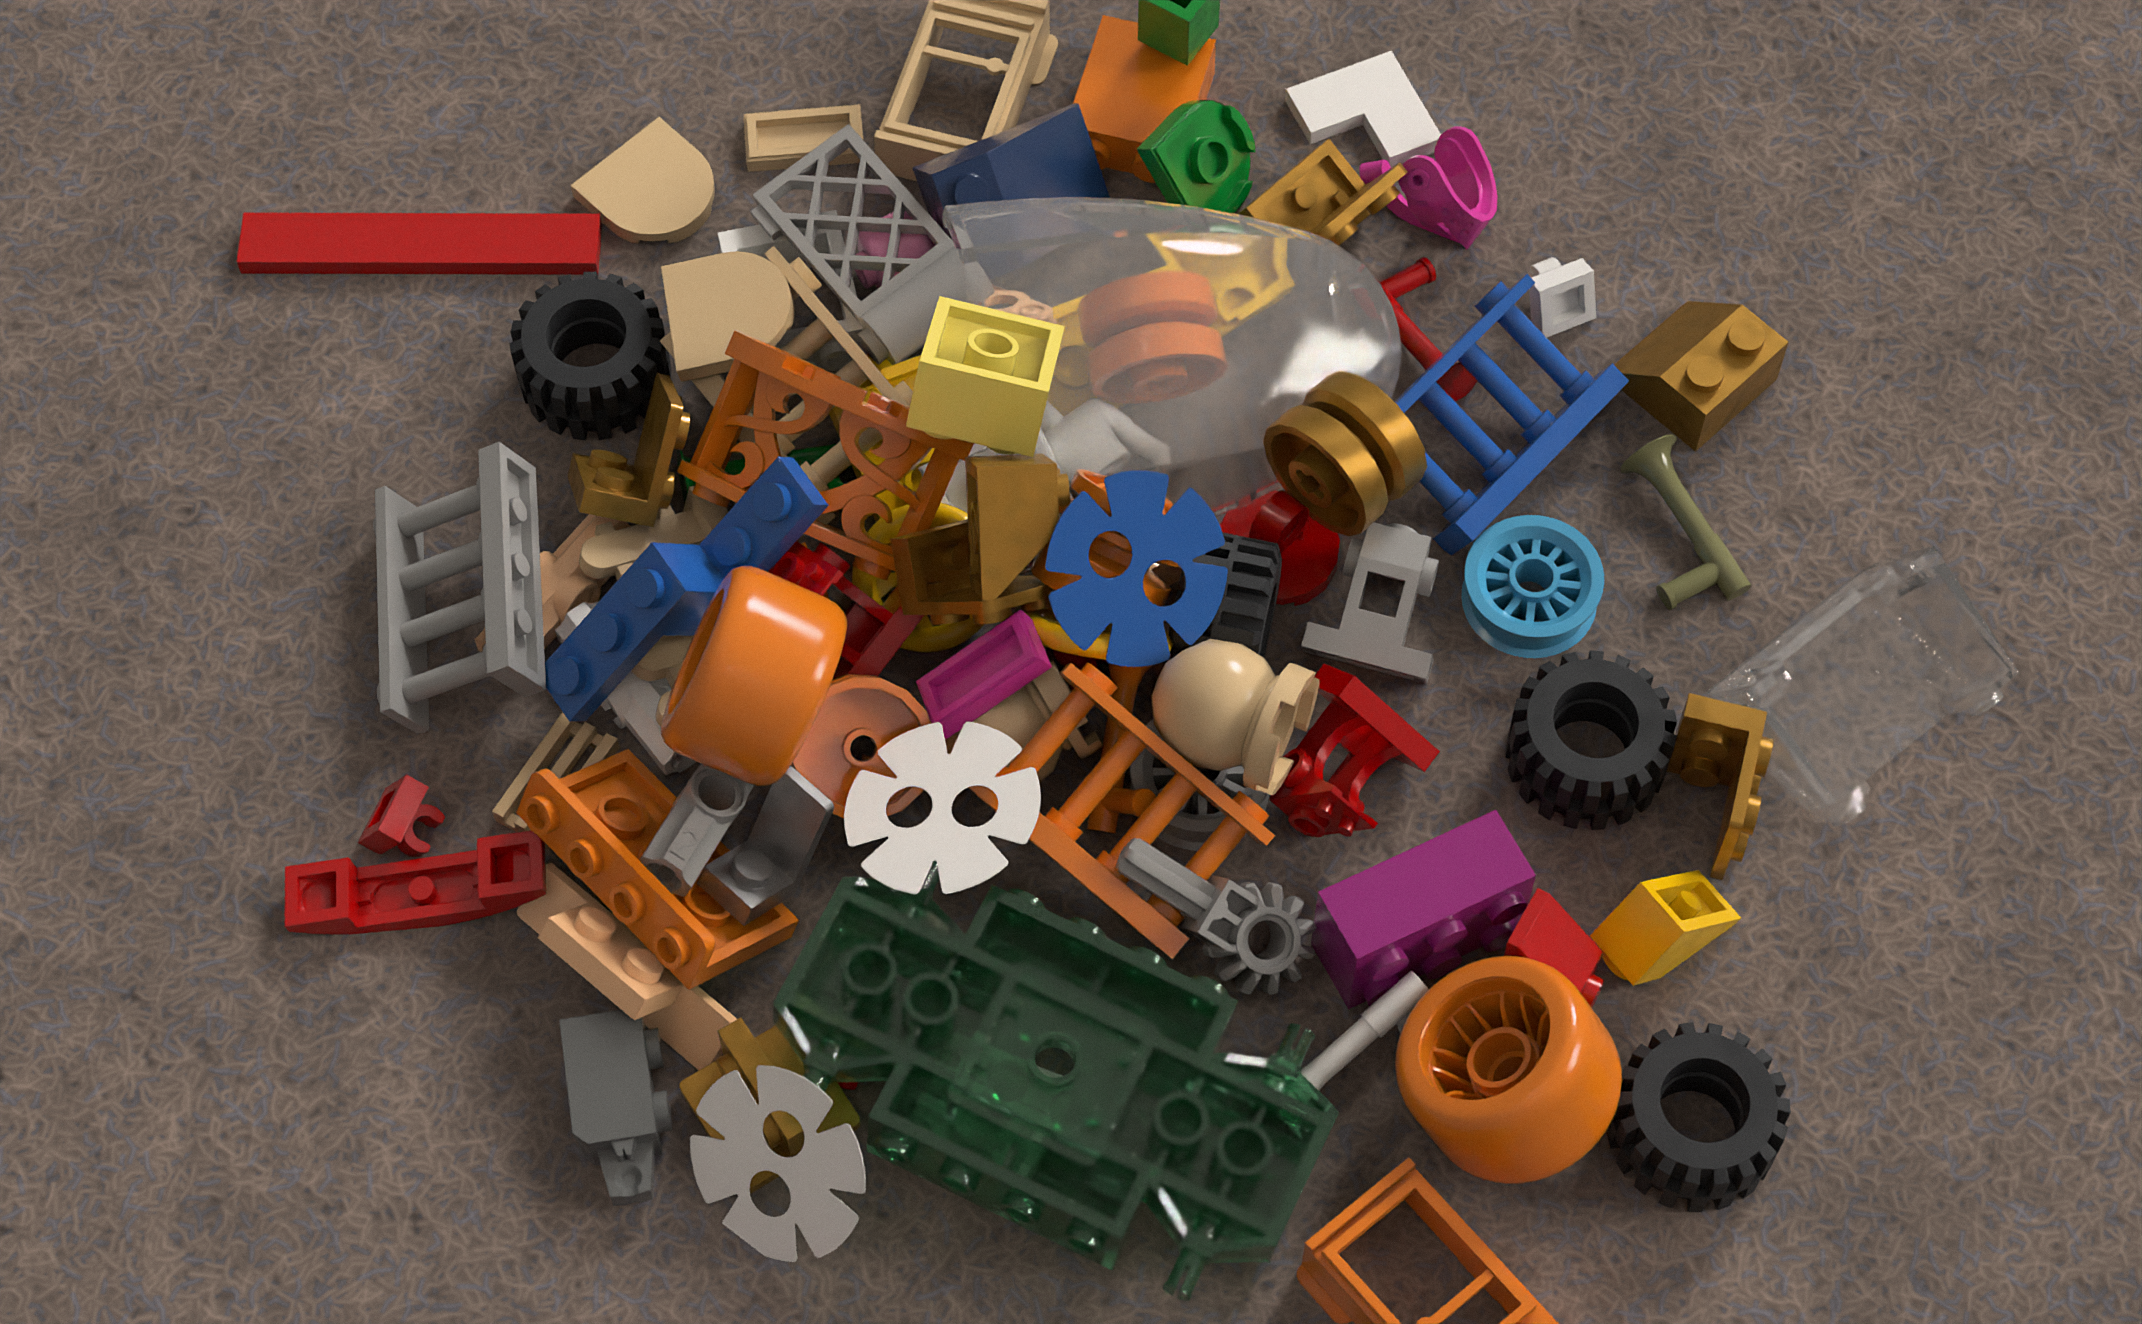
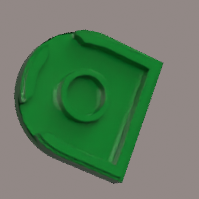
(1201, 156)

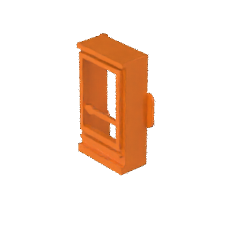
(1349, 1299)

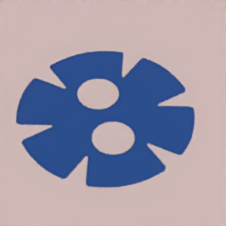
(1095, 601)

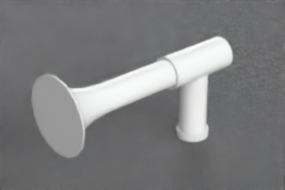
(1376, 1021)

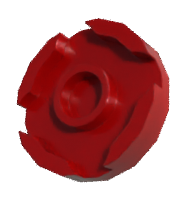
(1305, 545)

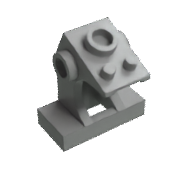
(1370, 637)

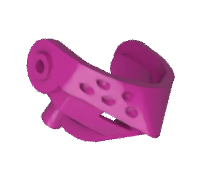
(1448, 194)

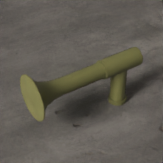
(1718, 567)

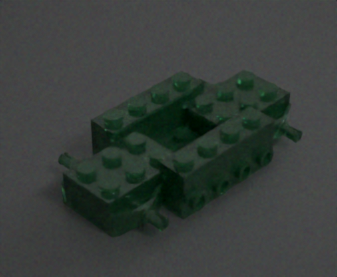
(1140, 1118)

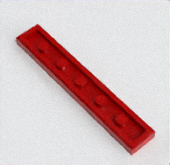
(420, 243)

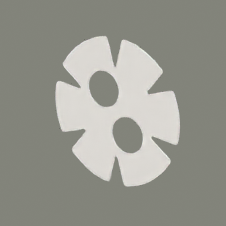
(961, 852)
(825, 1162)

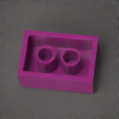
(1422, 909)

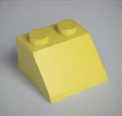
(984, 377)

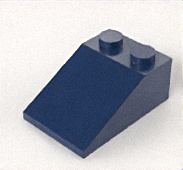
(1032, 160)

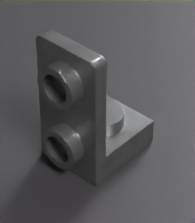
(775, 855)

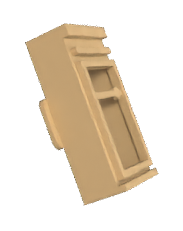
(1011, 21)

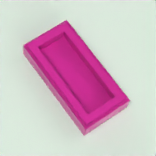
(984, 673)

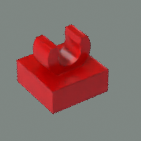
(394, 819)

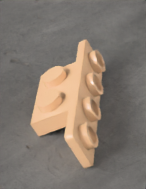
(625, 969)

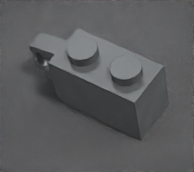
(615, 1100)

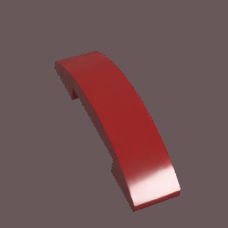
(416, 892)

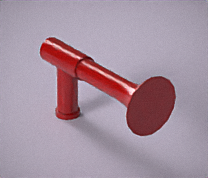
(1456, 380)

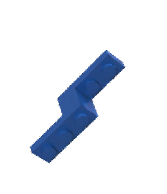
(673, 586)

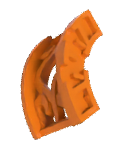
(768, 379)

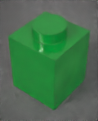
(1177, 26)

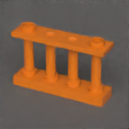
(1059, 829)

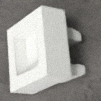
(1561, 295)

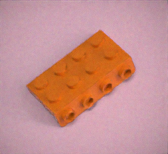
(600, 829)

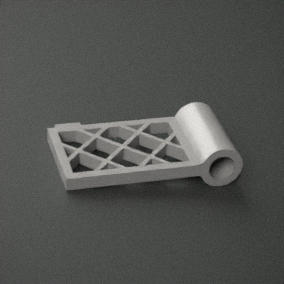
(900, 310)

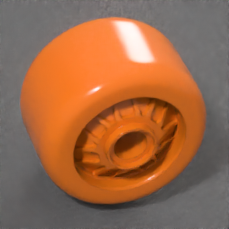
(754, 676)
(1508, 1070)

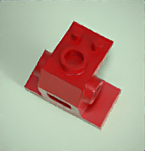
(872, 630)
(1371, 737)

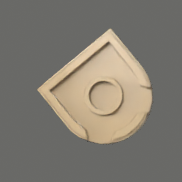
(650, 187)
(720, 295)

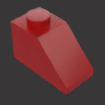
(1554, 938)

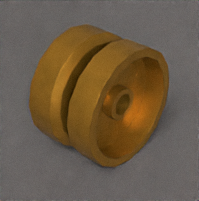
(1345, 452)

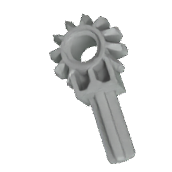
(1224, 915)

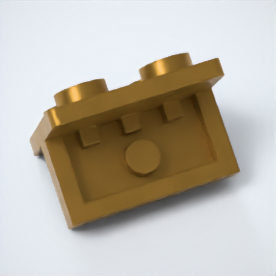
(744, 1054)

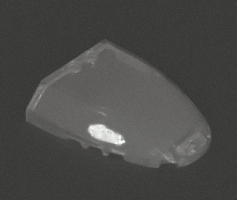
(1176, 330)

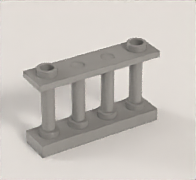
(507, 602)

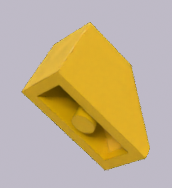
(1662, 926)

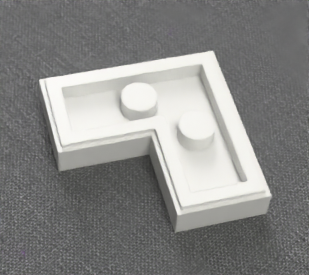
(1368, 95)

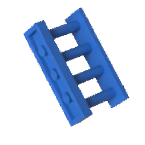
(1544, 432)

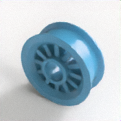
(1498, 567)

